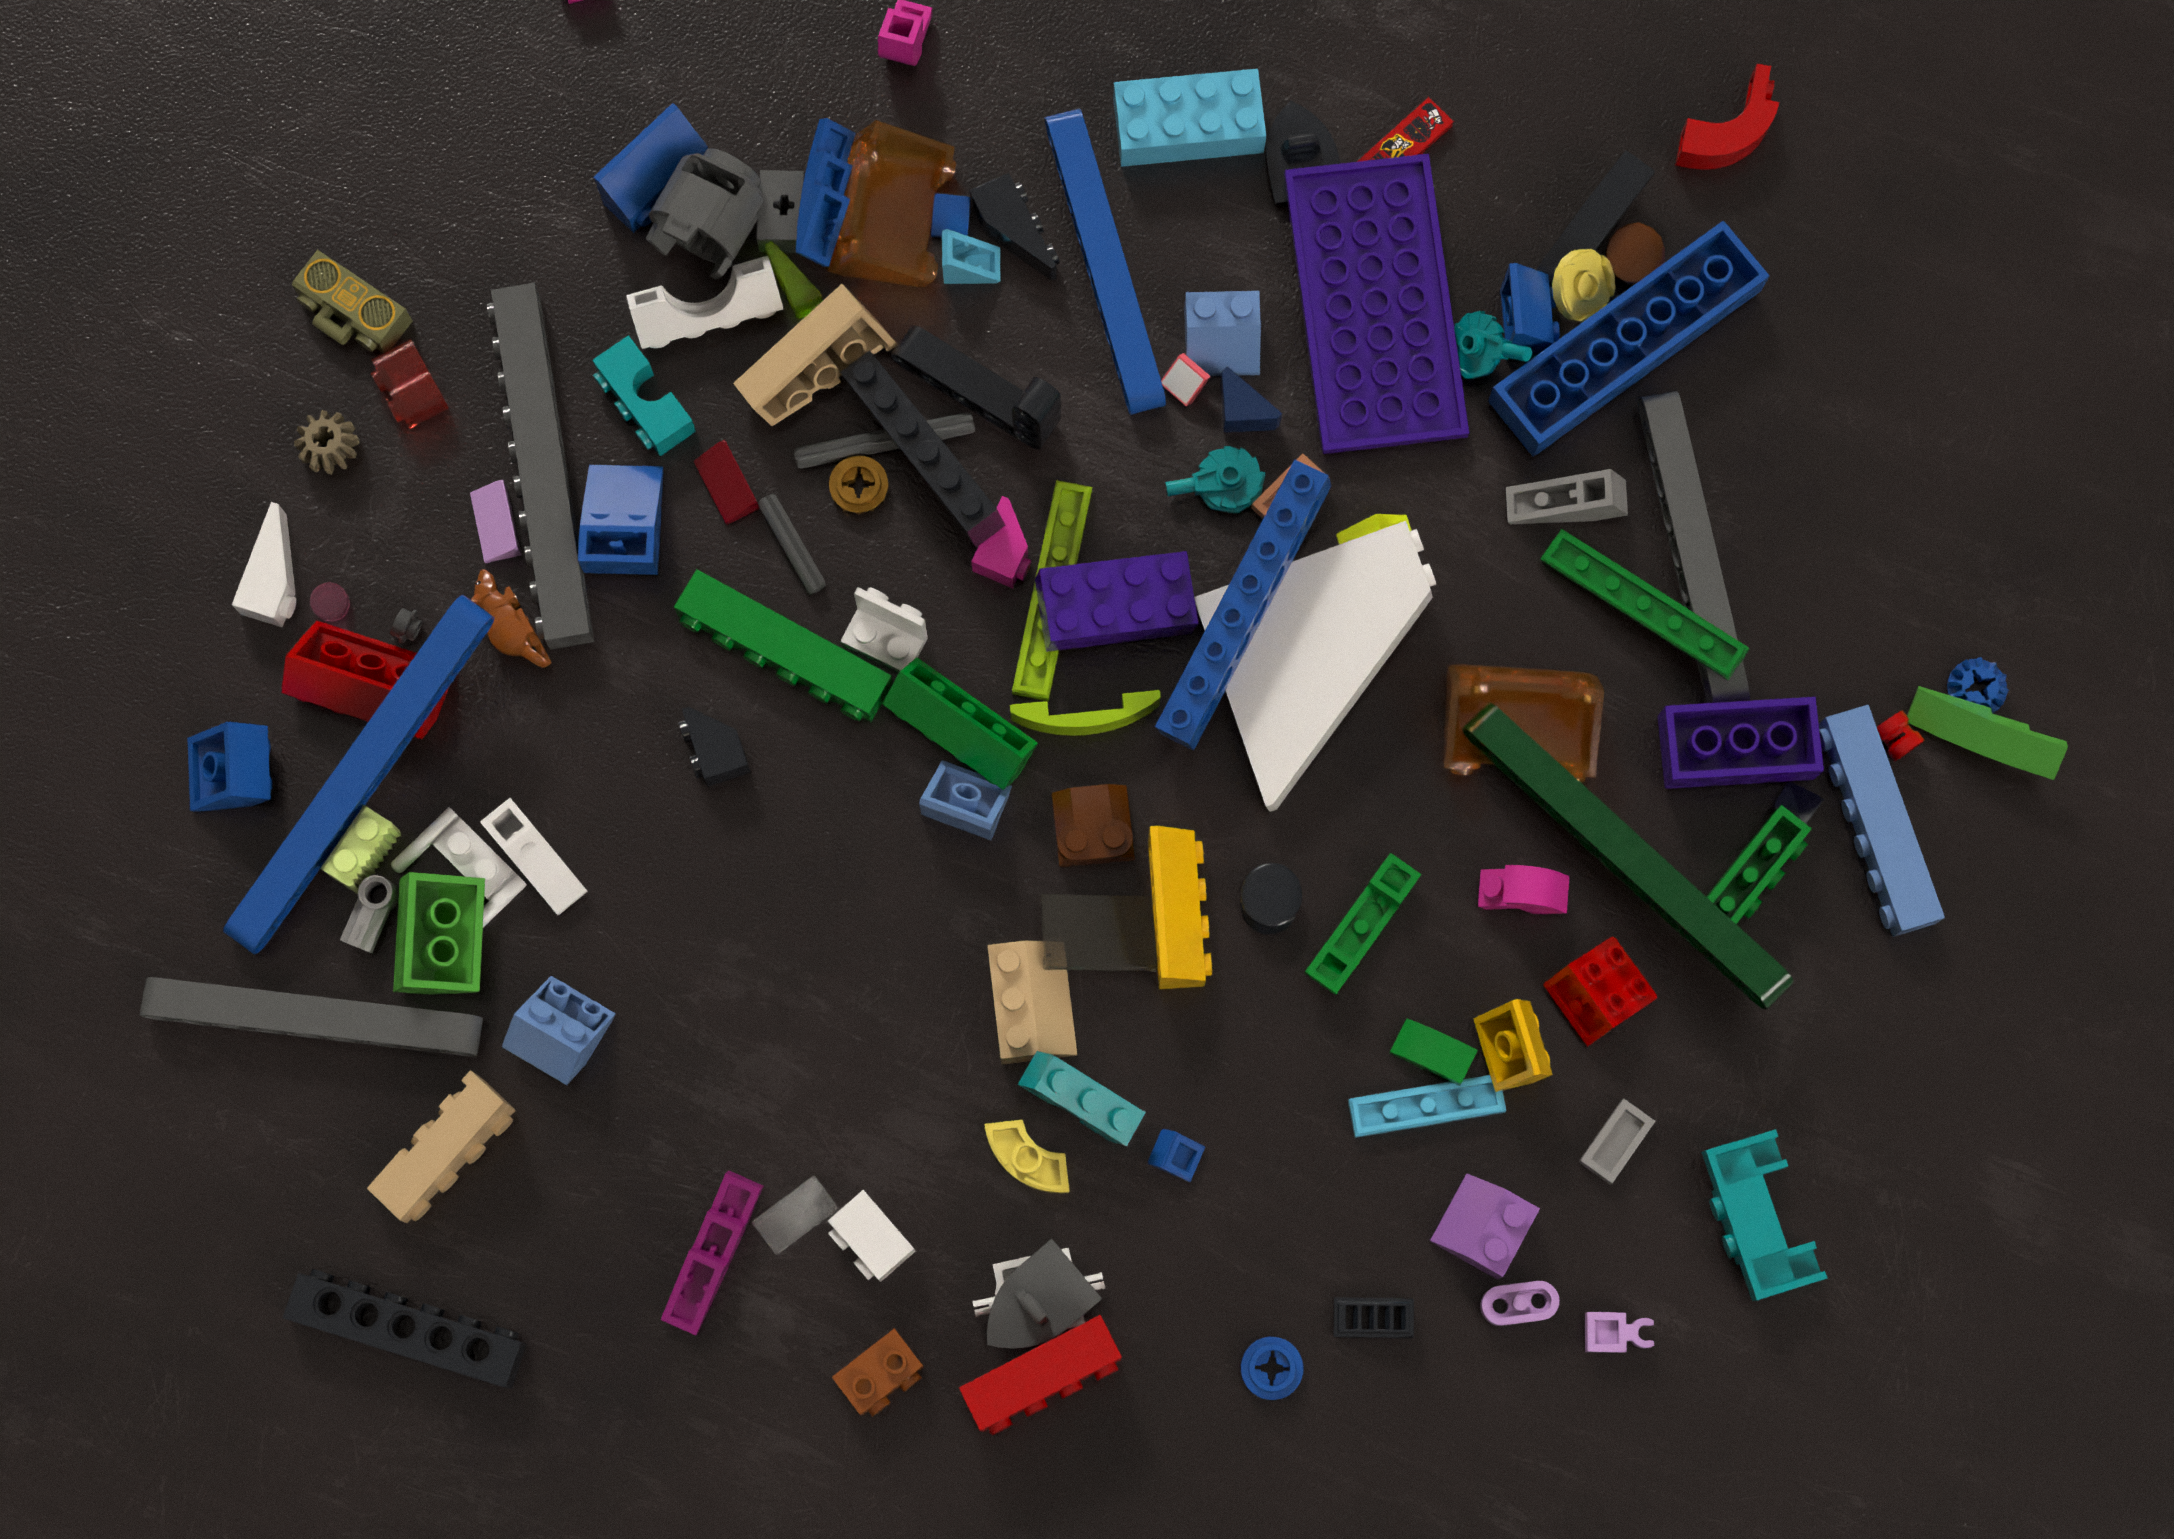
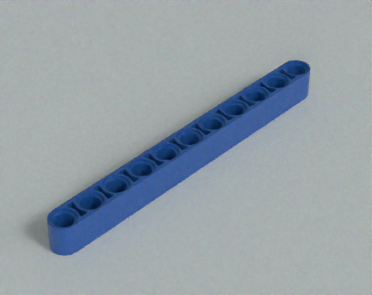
(358, 774)

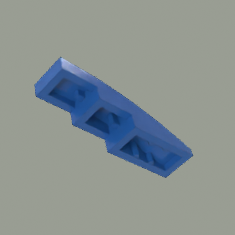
(823, 191)

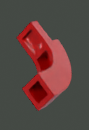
(1721, 144)

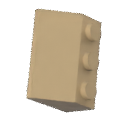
(1030, 1003)

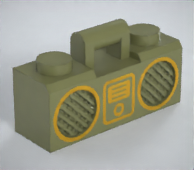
(337, 291)

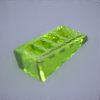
(797, 288)

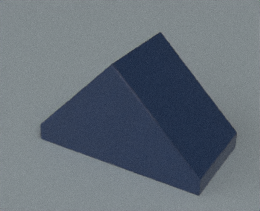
(1244, 407)

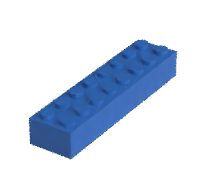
(1628, 338)

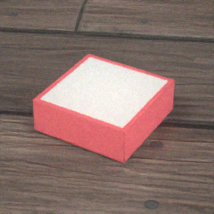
(1185, 379)

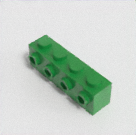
(959, 723)
(1760, 865)

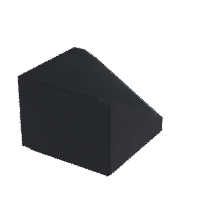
(1798, 801)

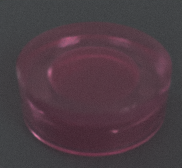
(329, 602)

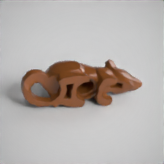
(511, 628)

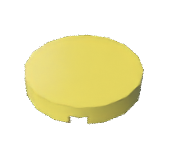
(1582, 284)

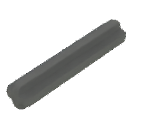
(792, 544)

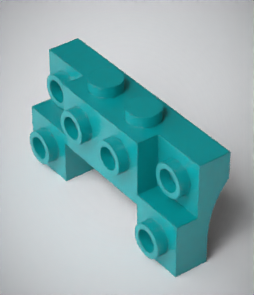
(1750, 1218)

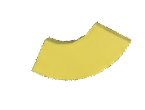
(1025, 1159)

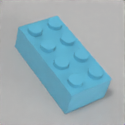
(1189, 117)

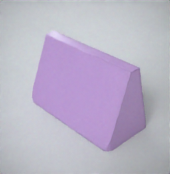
(495, 522)

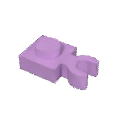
(1610, 1332)

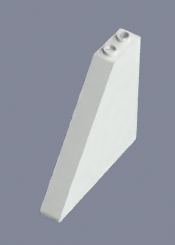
(1321, 648)

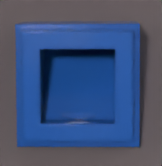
(950, 213)
(1176, 1154)

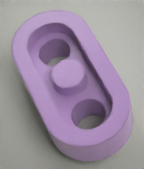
(1518, 1303)

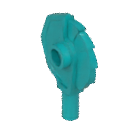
(1483, 346)
(1226, 480)

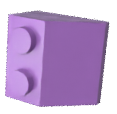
(1484, 1225)

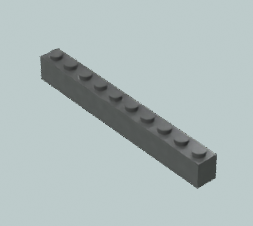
(541, 466)

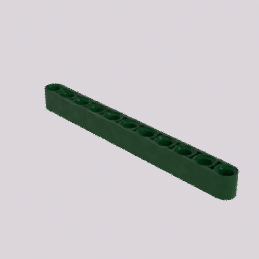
(1628, 856)

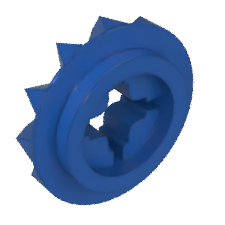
(1962, 678)
(1285, 1355)

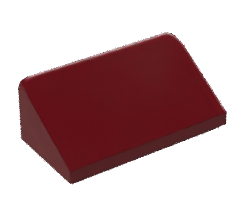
(726, 483)

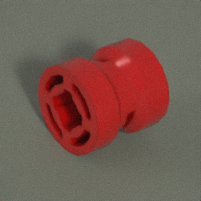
(1894, 728)

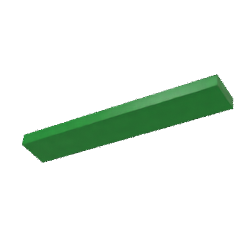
(1645, 604)

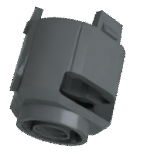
(707, 208)

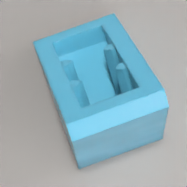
(969, 260)

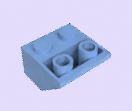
(557, 1030)

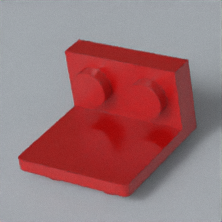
(1600, 990)

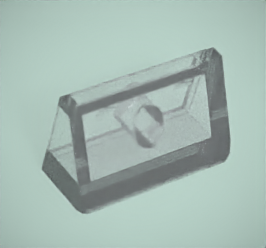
(795, 1215)

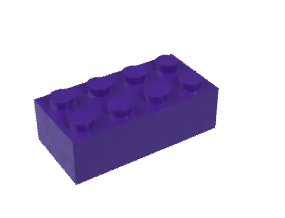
(1116, 601)
(1740, 742)

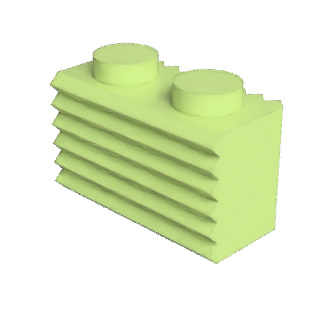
(361, 849)

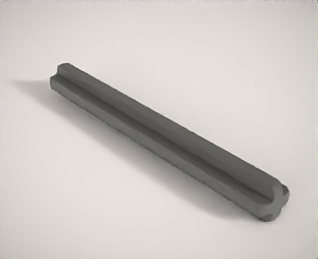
(875, 442)

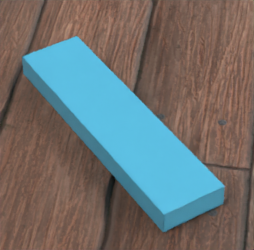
(1425, 1106)

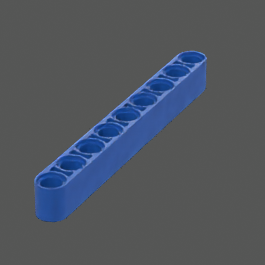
(1105, 262)

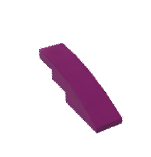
(711, 1253)

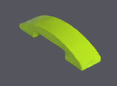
(1134, 707)

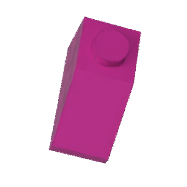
(1004, 553)

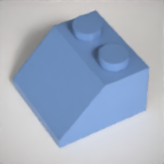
(1223, 331)

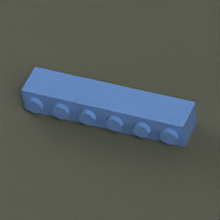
(1880, 821)

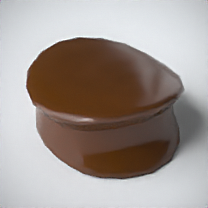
(1635, 252)

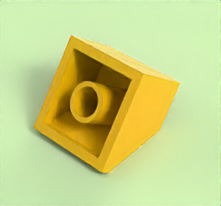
(1513, 1045)

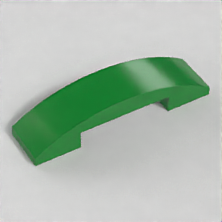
(1363, 924)

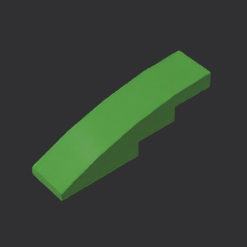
(1986, 733)

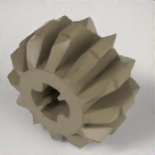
(316, 435)

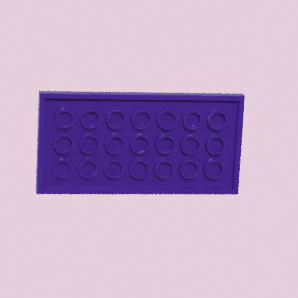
(1376, 304)

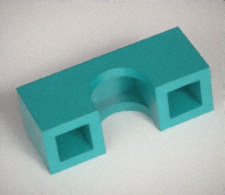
(661, 421)
(1082, 1097)

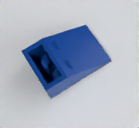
(621, 520)

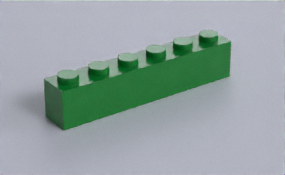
(784, 646)

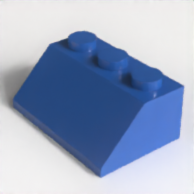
(642, 169)

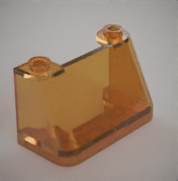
(891, 206)
(1550, 705)

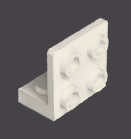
(884, 630)

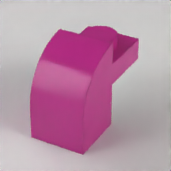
(904, 32)
(1524, 888)

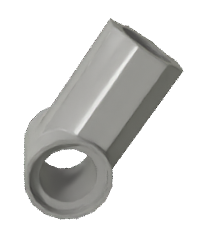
(368, 918)

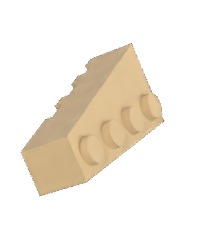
(812, 356)
(442, 1149)

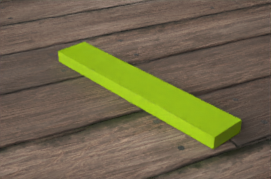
(1059, 548)

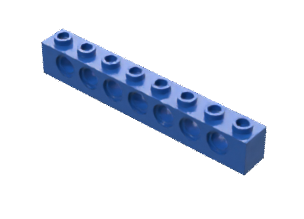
(1244, 605)

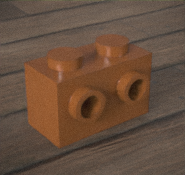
(879, 1373)

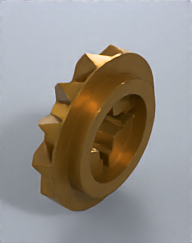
(847, 472)

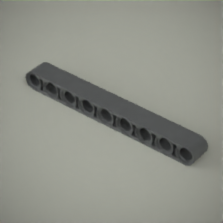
(1689, 530)
(311, 1016)

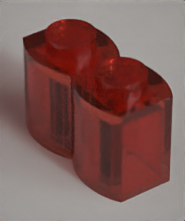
(409, 384)

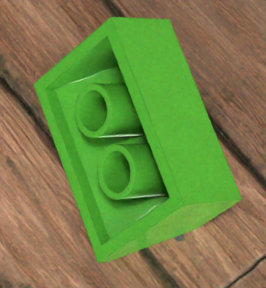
(439, 934)

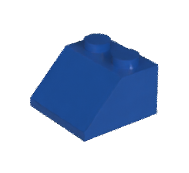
(1528, 308)
(229, 767)

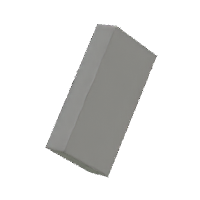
(1616, 1141)

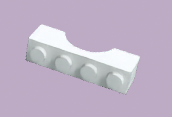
(664, 318)

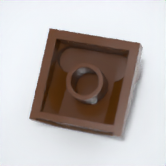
(1092, 825)

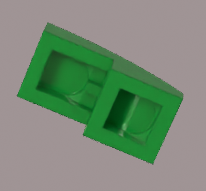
(1433, 1051)

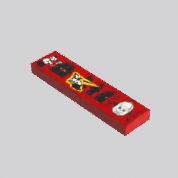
(1413, 133)

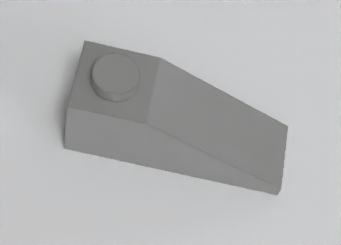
(1568, 499)

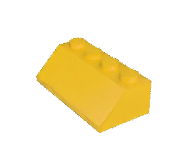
(1177, 908)

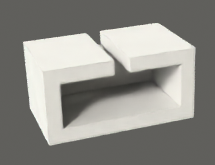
(870, 1236)

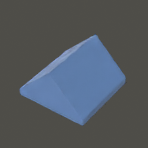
(964, 800)

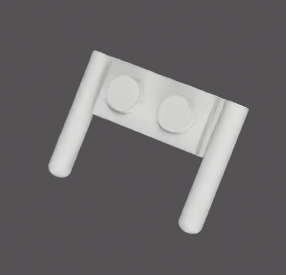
(469, 856)

